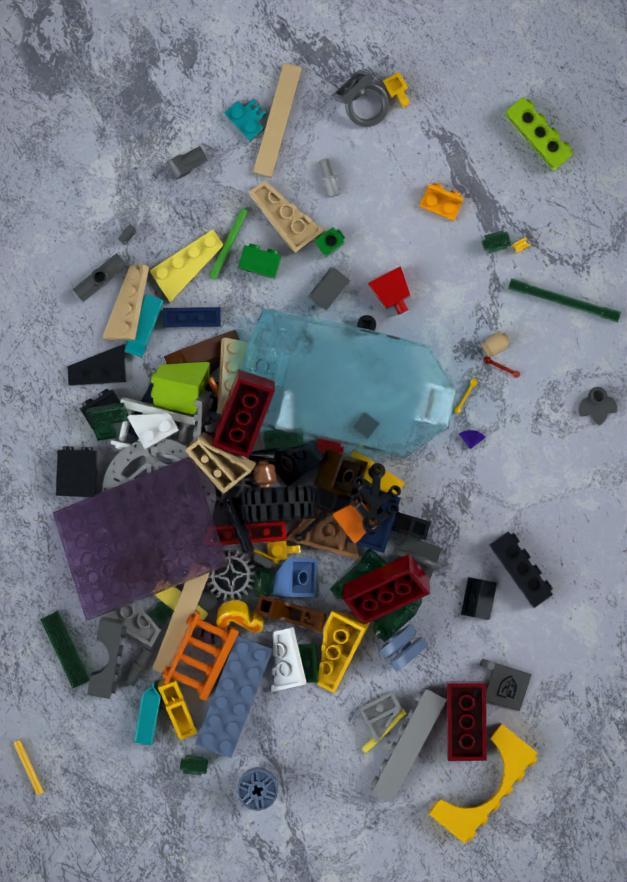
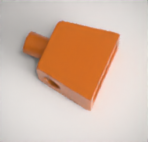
(351, 520)

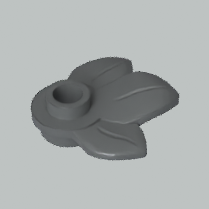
(597, 408)

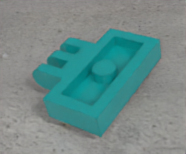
(246, 118)

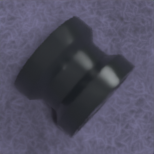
(366, 322)

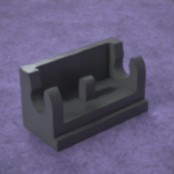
(328, 288)

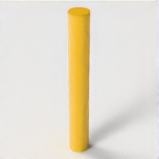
(28, 767)

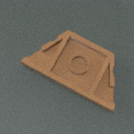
(326, 536)

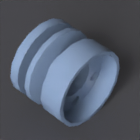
(261, 778)

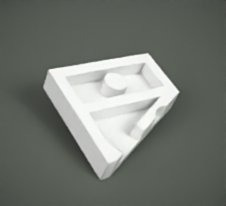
(153, 428)

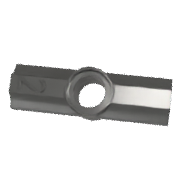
(90, 286)

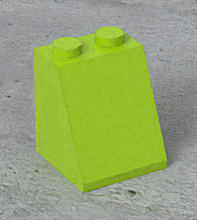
(179, 385)

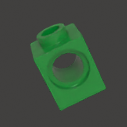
(326, 249)

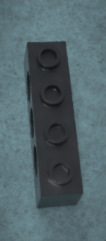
(536, 596)

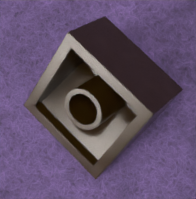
(338, 472)

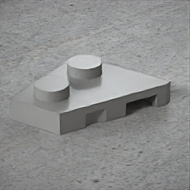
(380, 714)

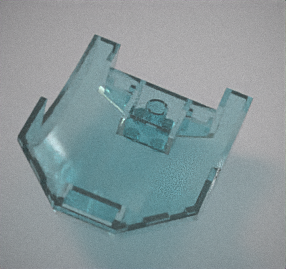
(349, 383)

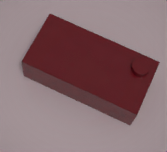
(243, 413)
(386, 589)
(466, 721)

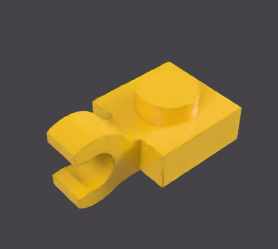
(395, 87)
(280, 549)

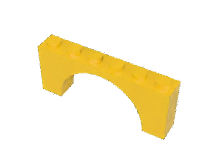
(464, 820)

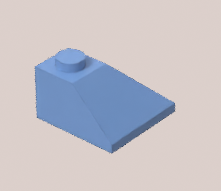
(296, 578)

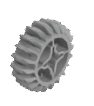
(247, 573)

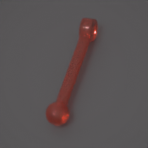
(487, 360)

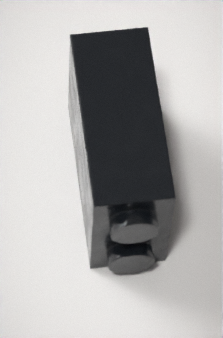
(76, 472)

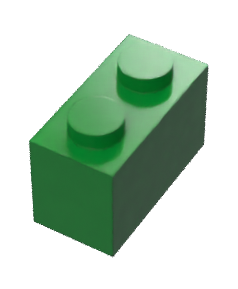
(259, 261)

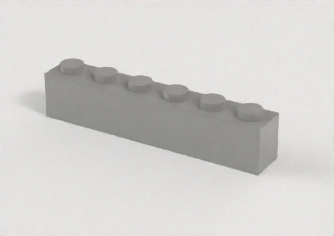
(408, 745)

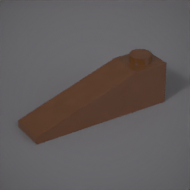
(204, 351)

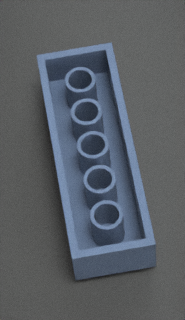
(234, 696)

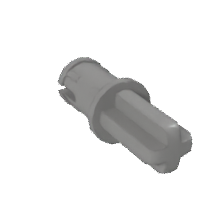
(329, 177)

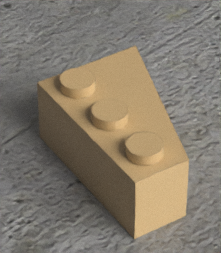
(219, 465)

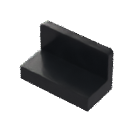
(478, 598)

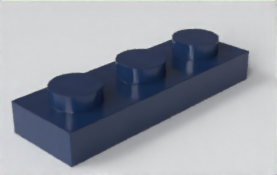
(192, 317)

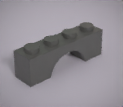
(110, 634)

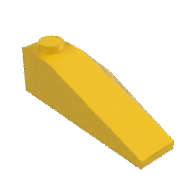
(340, 642)

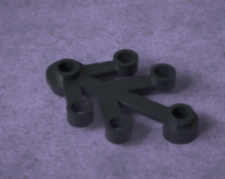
(373, 499)

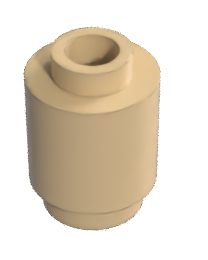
(495, 344)

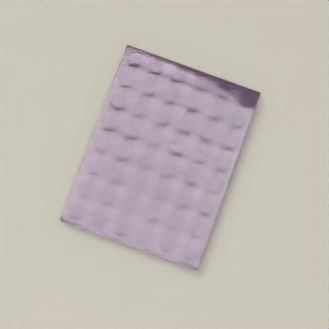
(139, 538)

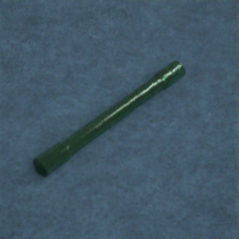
(525, 288)

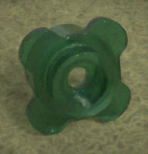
(156, 612)

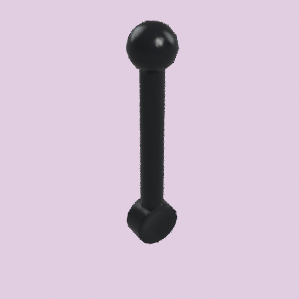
(322, 515)

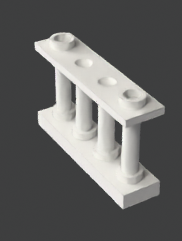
(132, 405)

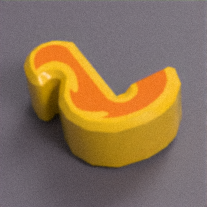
(239, 613)

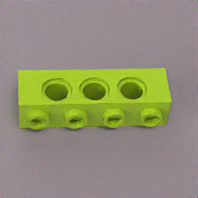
(527, 130)

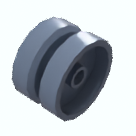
(401, 644)

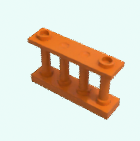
(211, 670)

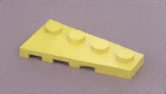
(183, 266)

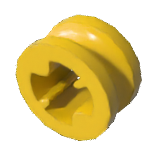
(520, 245)

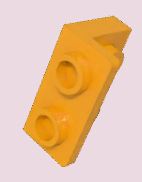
(441, 201)

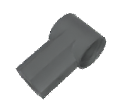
(183, 164)

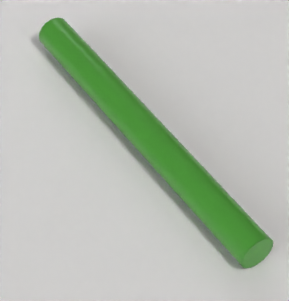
(228, 244)

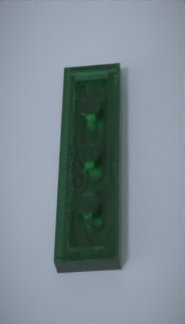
(65, 649)

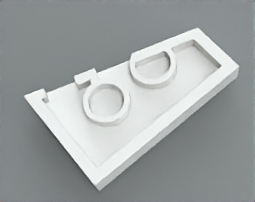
(288, 666)

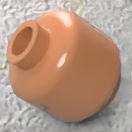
(263, 474)

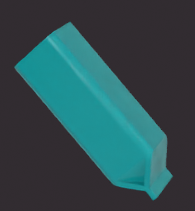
(148, 317)
(147, 716)

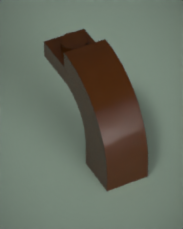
(290, 613)

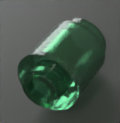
(496, 241)
(263, 582)
(194, 765)

